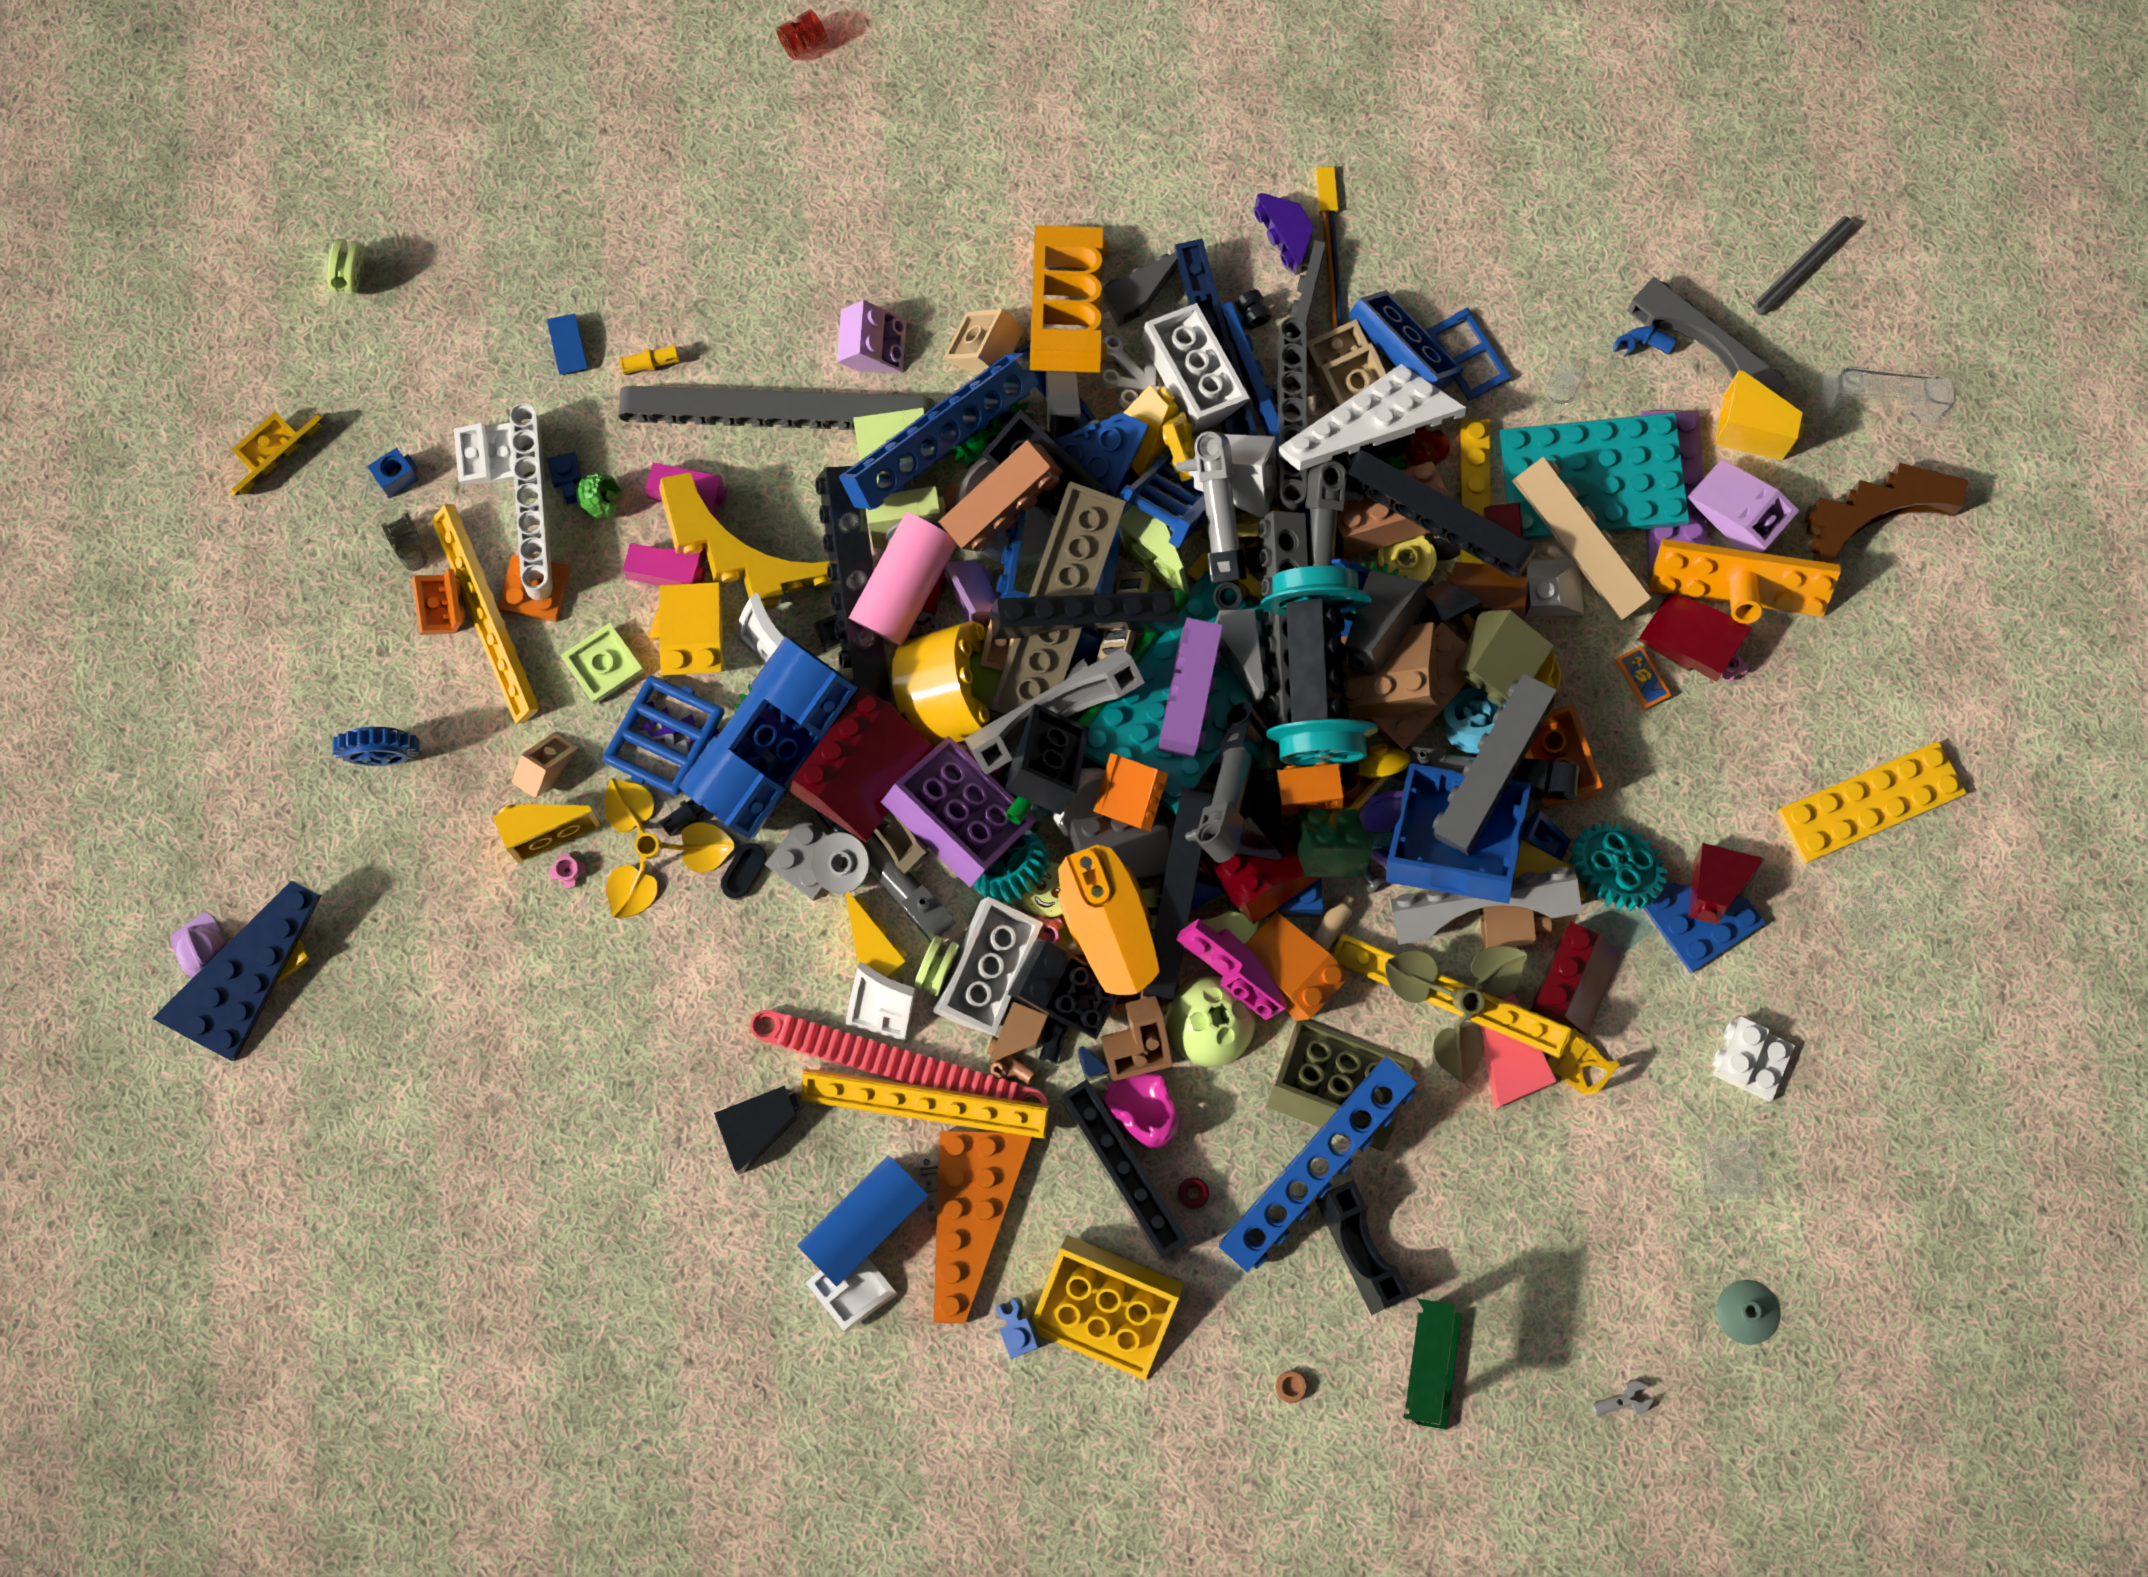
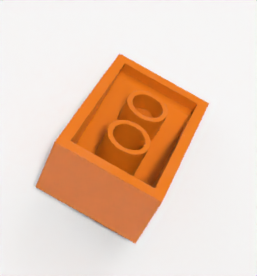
(1297, 965)

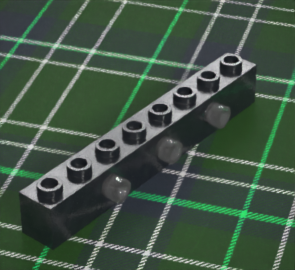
(850, 570)

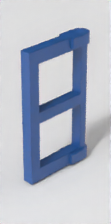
(1485, 345)

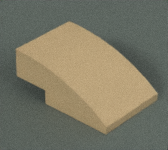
(1344, 362)

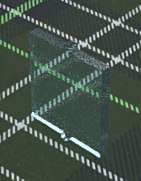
(1618, 927)

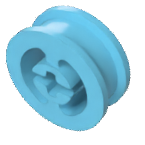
(1477, 715)

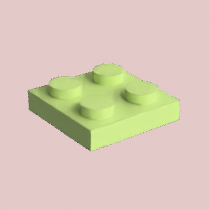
(602, 663)

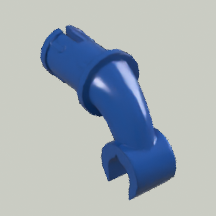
(1646, 335)

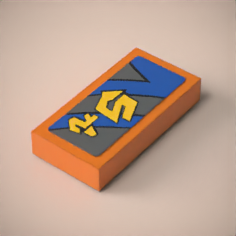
(1642, 678)

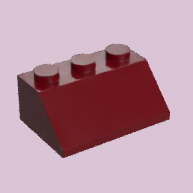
(1576, 978)

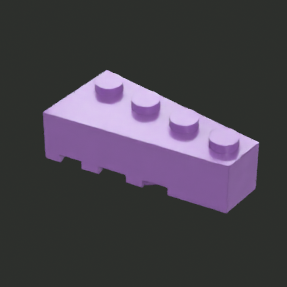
(1190, 688)

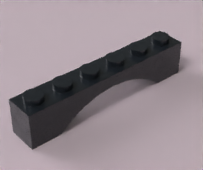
(1037, 615)

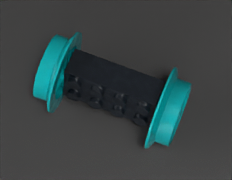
(1320, 718)

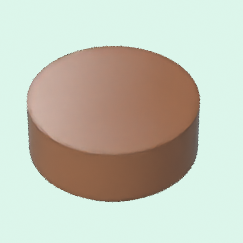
(1291, 1386)

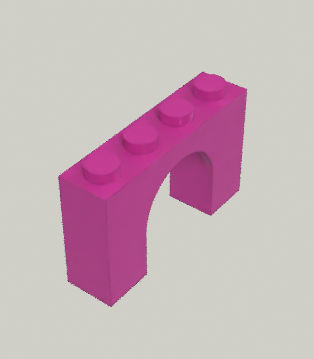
(664, 565)

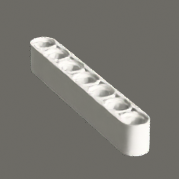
(531, 513)

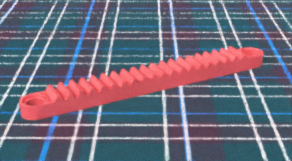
(883, 1059)

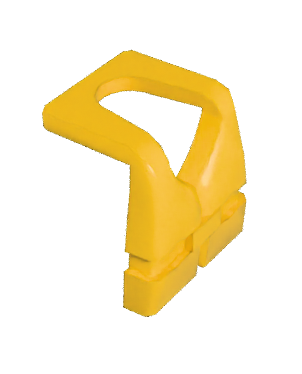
(1575, 1057)

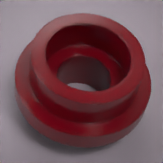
(1200, 1185)

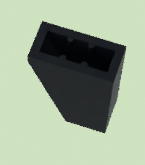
(755, 1125)

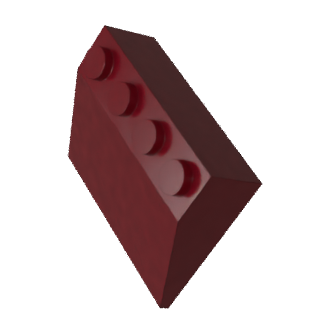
(859, 764)
(1259, 883)

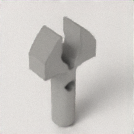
(1623, 1401)

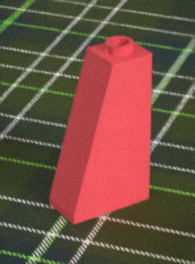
(1513, 1066)

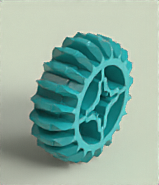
(1016, 870)

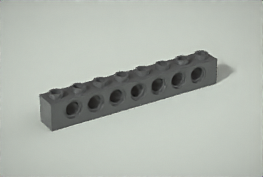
(1291, 531)

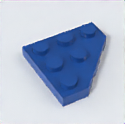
(1108, 447)
(1693, 939)

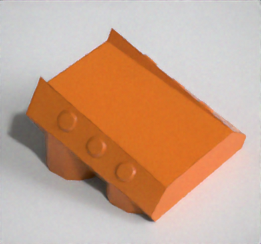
(1131, 792)

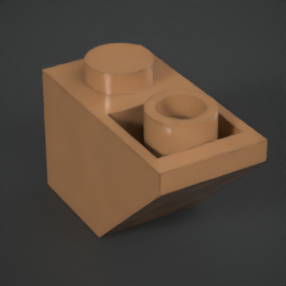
(1019, 1033)

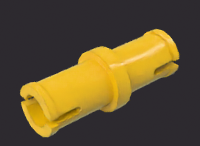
(649, 359)

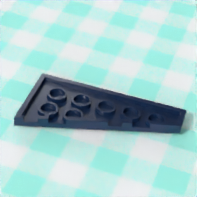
(233, 987)

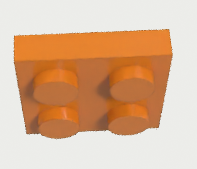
(517, 601)

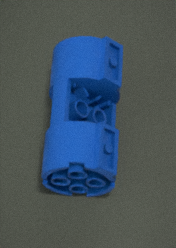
(768, 738)

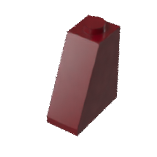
(1718, 881)

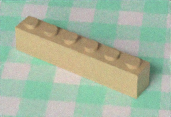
(1581, 538)

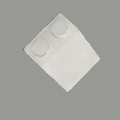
(1253, 470)

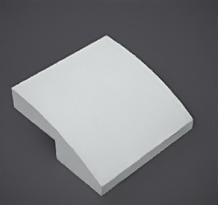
(484, 454)

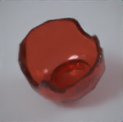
(1427, 441)

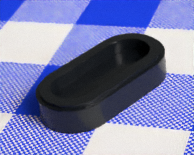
(743, 871)

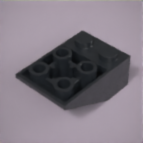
(1062, 989)

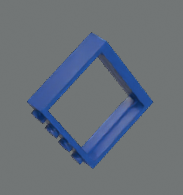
(1011, 554)

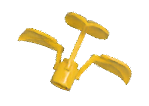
(632, 890)

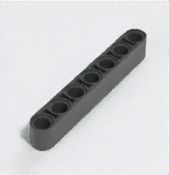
(1291, 402)

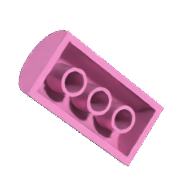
(903, 579)

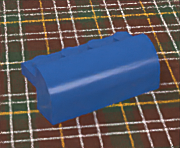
(862, 1220)

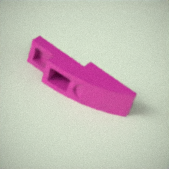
(1241, 970)

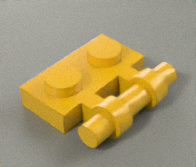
(1179, 437)

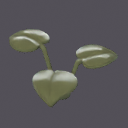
(1498, 973)

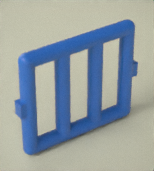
(640, 707)

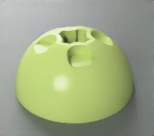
(1202, 1034)

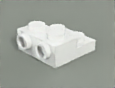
(1752, 1058)

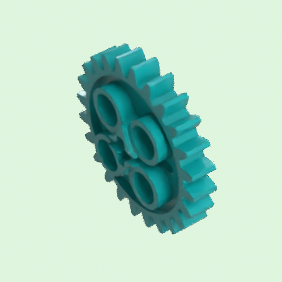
(1618, 866)

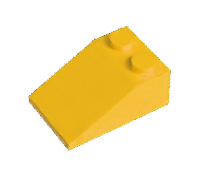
(690, 629)
(539, 827)

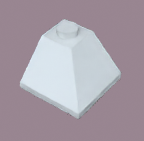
(1553, 588)

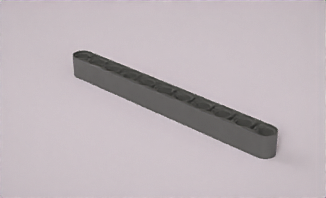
(758, 407)

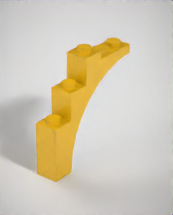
(728, 557)

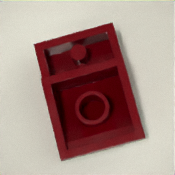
(1694, 635)

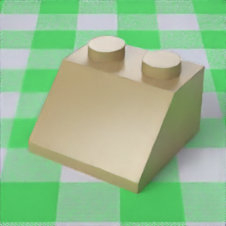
(983, 340)

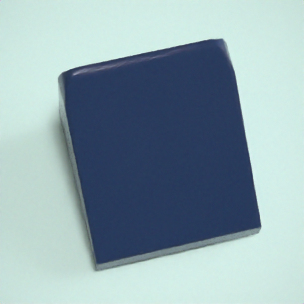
(1091, 1066)

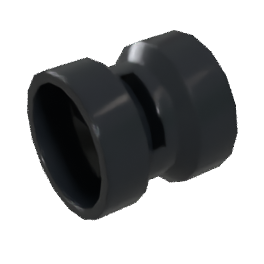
(1253, 309)

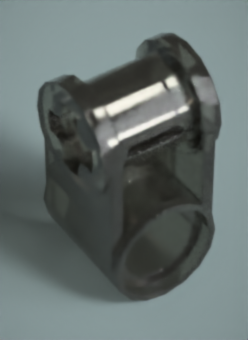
(405, 538)

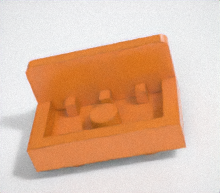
(438, 603)

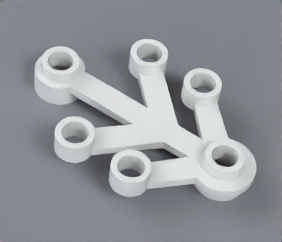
(1140, 380)

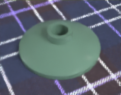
(1732, 1312)

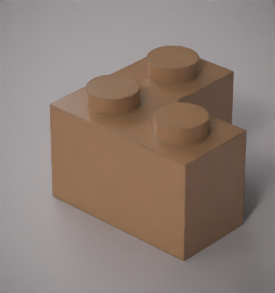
(1141, 1047)

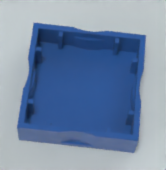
(1429, 864)

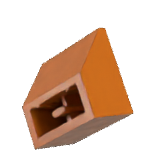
(1309, 787)

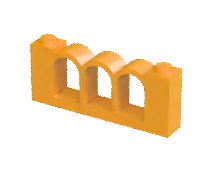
(1067, 348)

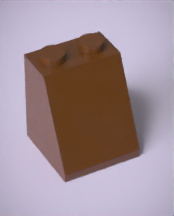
(1491, 587)

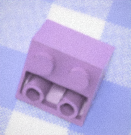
(871, 339)

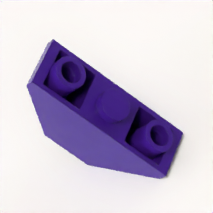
(1287, 228)

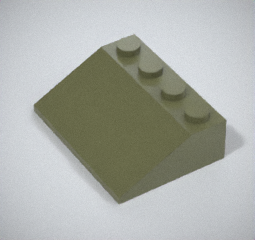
(1323, 1071)

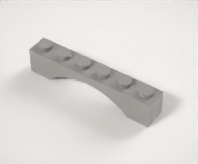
(1098, 683)
(1549, 893)

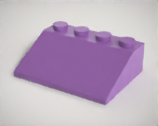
(956, 810)

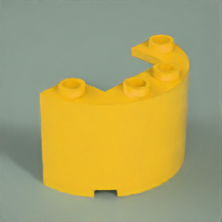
(935, 683)

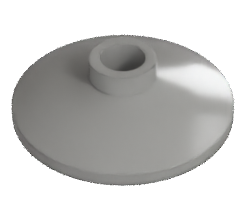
(827, 863)

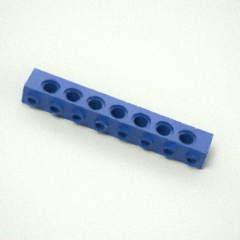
(998, 385)
(1252, 1254)

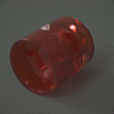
(802, 34)

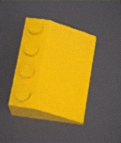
(1106, 1307)

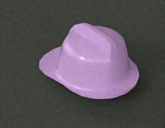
(197, 943)

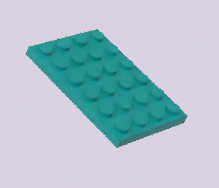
(1619, 467)

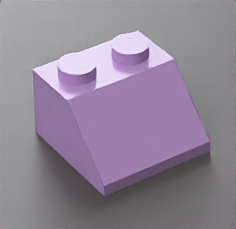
(971, 589)

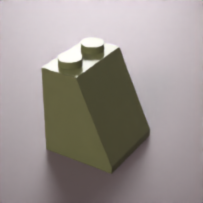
(1501, 652)

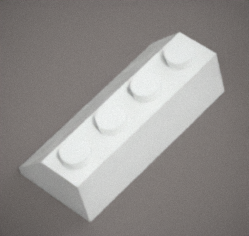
(1194, 367)
(987, 966)

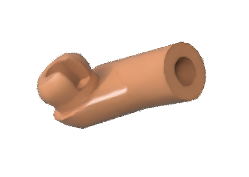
(1012, 1069)

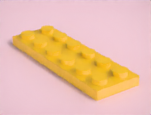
(1871, 802)

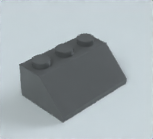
(1139, 849)

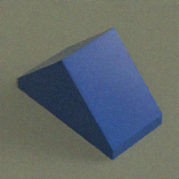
(1545, 835)

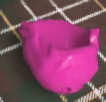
(1143, 1109)

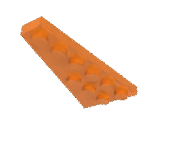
(972, 1198)

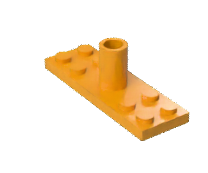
(1743, 579)

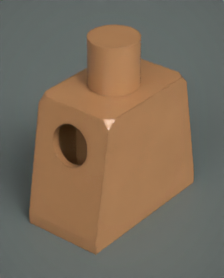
(1511, 926)

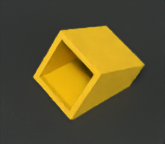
(1757, 420)

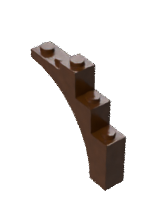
(1903, 492)

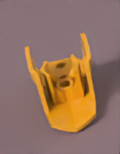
(1109, 928)

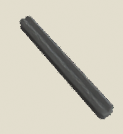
(1803, 265)

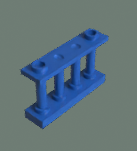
(1188, 517)

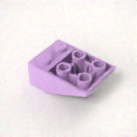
(1742, 507)

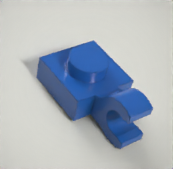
(565, 473)

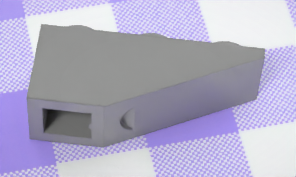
(1241, 649)

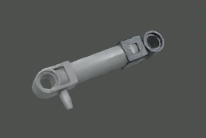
(1226, 558)

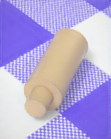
(1333, 922)

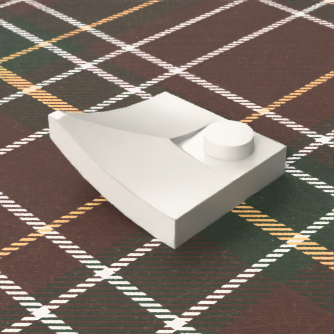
(757, 629)
(879, 1004)
(855, 1296)

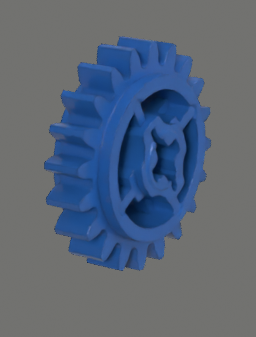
(375, 746)

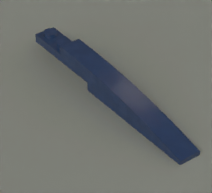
(1201, 290)

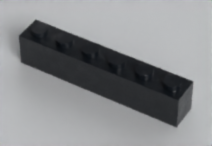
(1123, 1170)

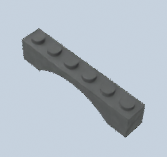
(1670, 312)

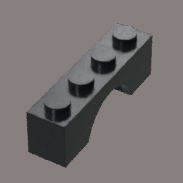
(1375, 1277)

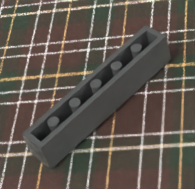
(1495, 764)

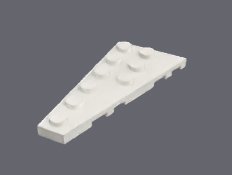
(1375, 416)

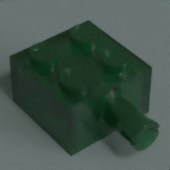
(1335, 842)

